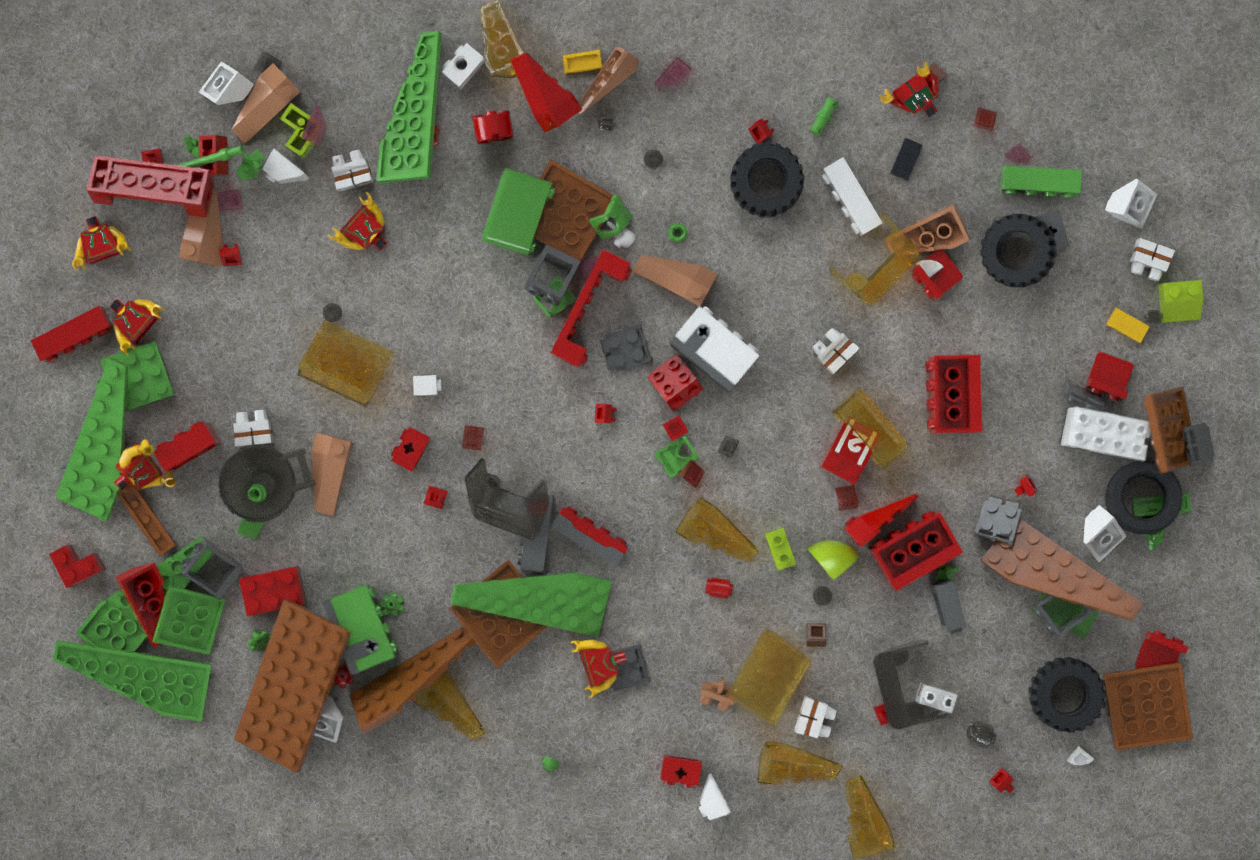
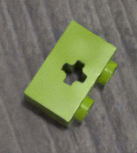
(780, 548)

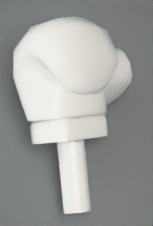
(624, 239)

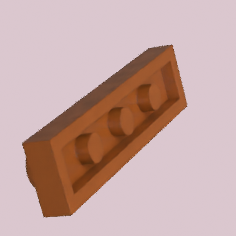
(147, 520)

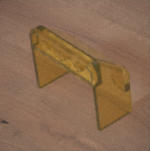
(874, 287)
(872, 427)

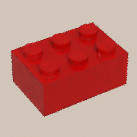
(186, 446)
(268, 590)

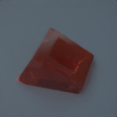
(985, 119)
(472, 438)
(692, 473)
(846, 498)

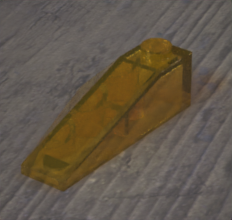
(498, 41)
(869, 827)

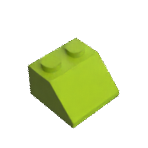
(1181, 301)

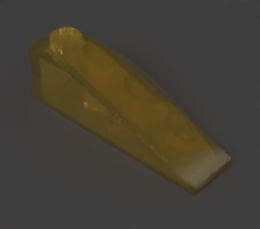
(709, 525)
(447, 702)
(787, 762)

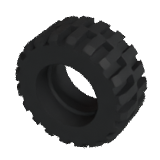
(773, 154)
(992, 245)
(1090, 706)

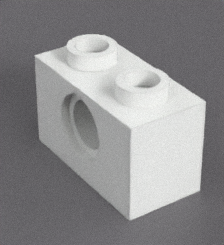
(461, 77)

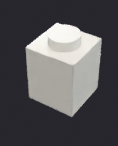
(426, 385)

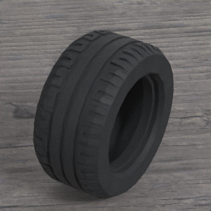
(1171, 493)

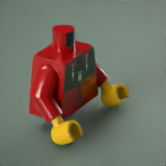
(916, 92)

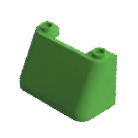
(517, 211)

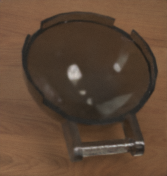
(267, 468)

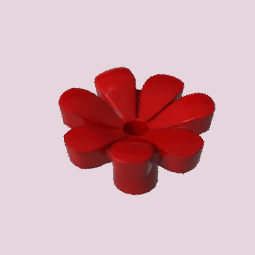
(347, 677)

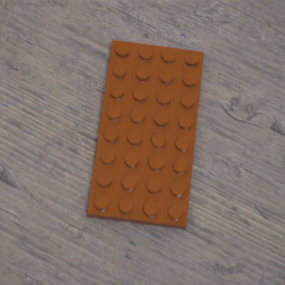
(292, 685)

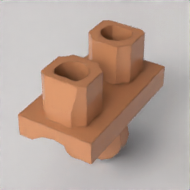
(716, 691)

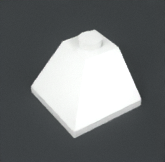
(226, 85)
(282, 170)
(1132, 203)
(1102, 533)
(329, 722)
(712, 800)

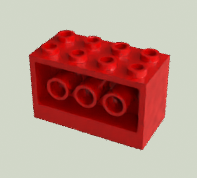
(966, 390)
(927, 555)

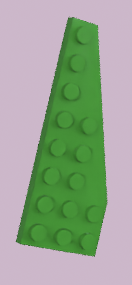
(409, 139)
(92, 466)
(554, 600)
(114, 622)
(158, 682)

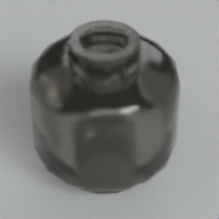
(981, 734)

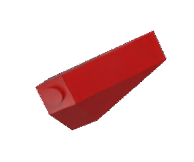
(546, 98)
(868, 525)
(145, 595)

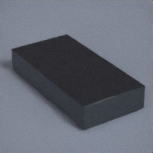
(906, 159)

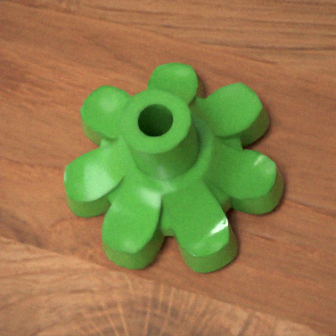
(192, 145)
(1154, 539)
(946, 572)
(396, 604)
(259, 640)

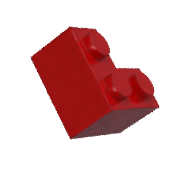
(74, 570)

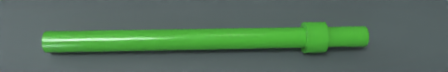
(223, 154)

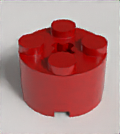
(493, 127)

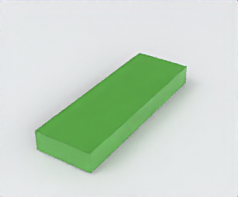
(1152, 505)

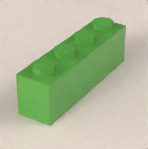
(1041, 180)

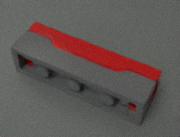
(589, 536)

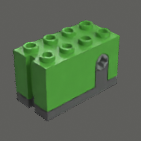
(362, 616)

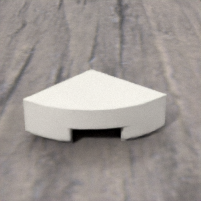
(930, 266)
(1080, 757)

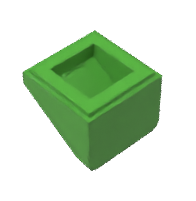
(250, 529)

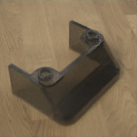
(504, 508)
(897, 711)

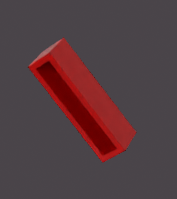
(71, 334)

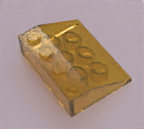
(344, 363)
(768, 677)

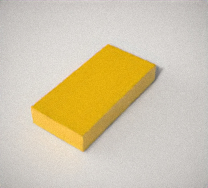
(582, 62)
(1127, 325)

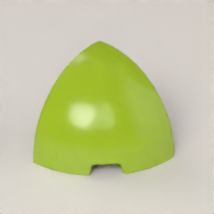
(833, 556)

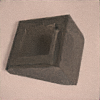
(265, 61)
(728, 446)

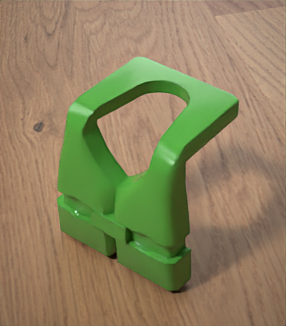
(615, 210)
(568, 298)
(672, 460)

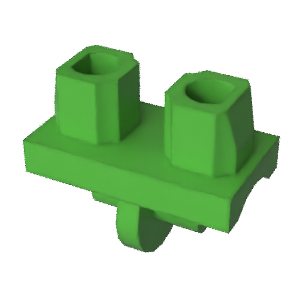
(250, 165)

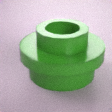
(677, 226)
(253, 495)
(549, 764)

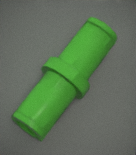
(823, 116)

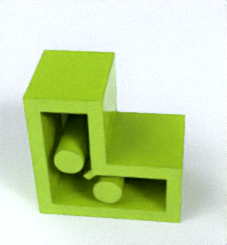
(297, 120)

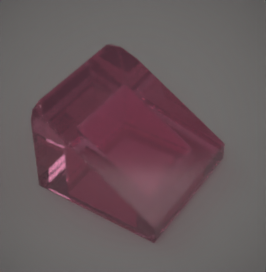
(230, 200)

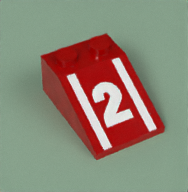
(846, 455)

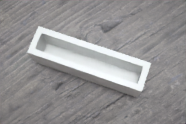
(851, 196)

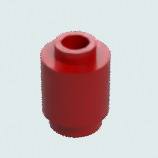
(719, 588)

